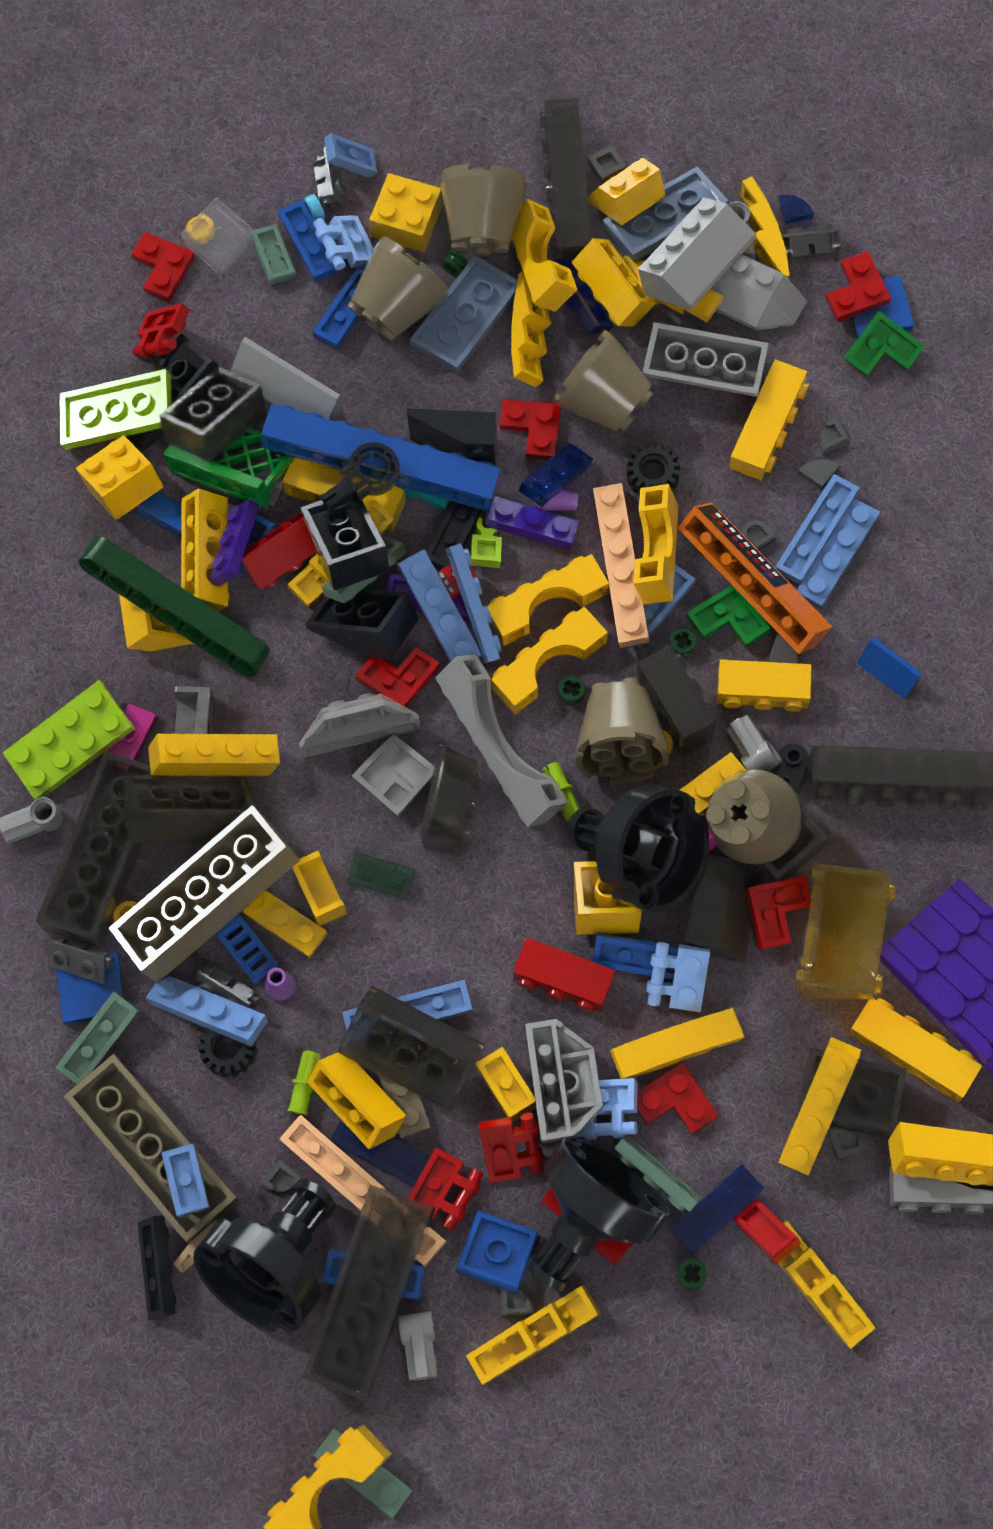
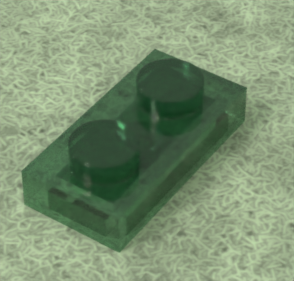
(381, 876)

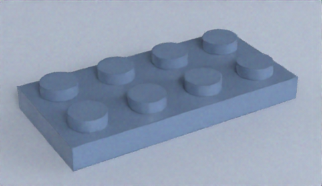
(653, 226)
(466, 314)

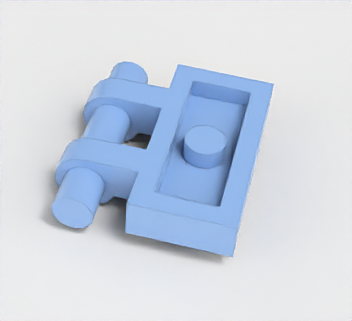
(352, 239)
(688, 980)
(618, 1098)

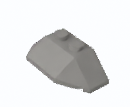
(758, 295)
(357, 723)
(562, 1080)

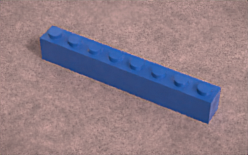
(420, 467)

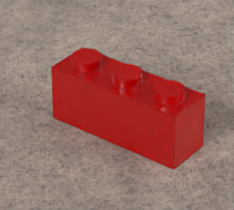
(278, 552)
(563, 975)

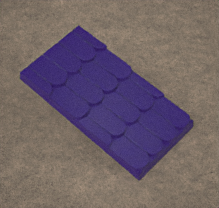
(949, 966)

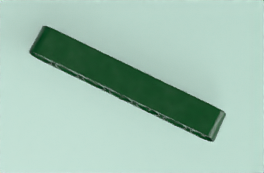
(174, 606)

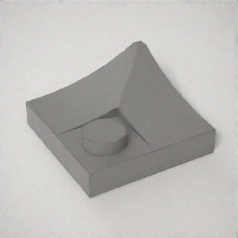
(395, 774)

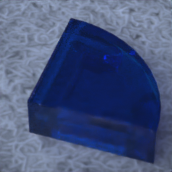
(794, 209)

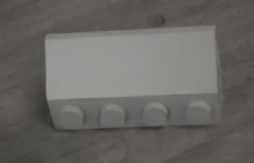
(695, 254)
(705, 359)
(285, 383)

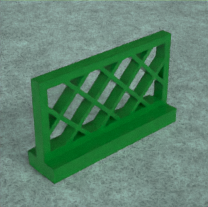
(223, 478)

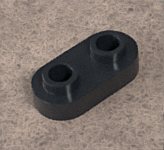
(792, 771)

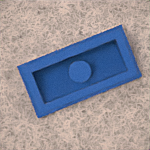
(162, 512)
(889, 668)

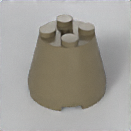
(482, 206)
(395, 290)
(605, 386)
(621, 734)
(771, 818)

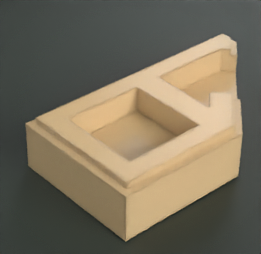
(186, 1260)

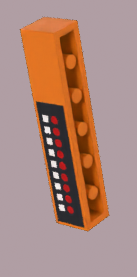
(754, 577)

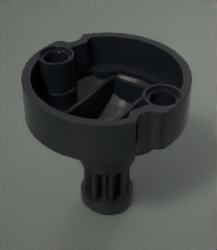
(646, 845)
(597, 1203)
(262, 1267)

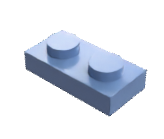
(350, 155)
(185, 1180)

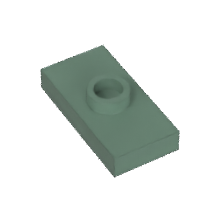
(272, 254)

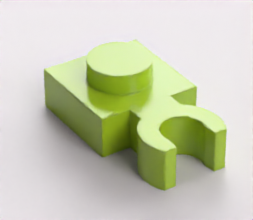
(486, 546)

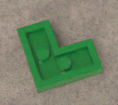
(881, 338)
(732, 610)

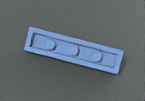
(816, 529)
(837, 553)
(470, 590)
(437, 606)
(439, 1002)
(207, 1010)

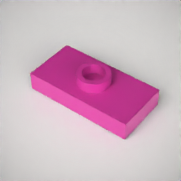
(133, 743)

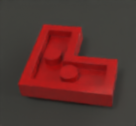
(168, 261)
(864, 292)
(537, 419)
(401, 683)
(768, 908)
(677, 1091)

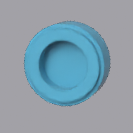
(314, 207)

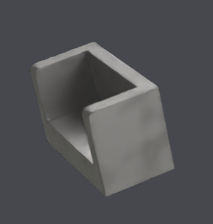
(194, 710)

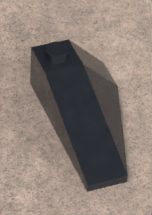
(187, 367)

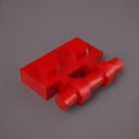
(158, 330)
(500, 1148)
(436, 1182)

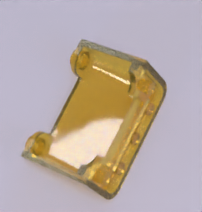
(845, 933)

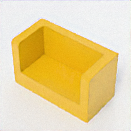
(318, 889)
(506, 1084)

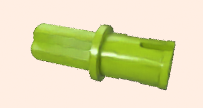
(567, 789)
(302, 1090)

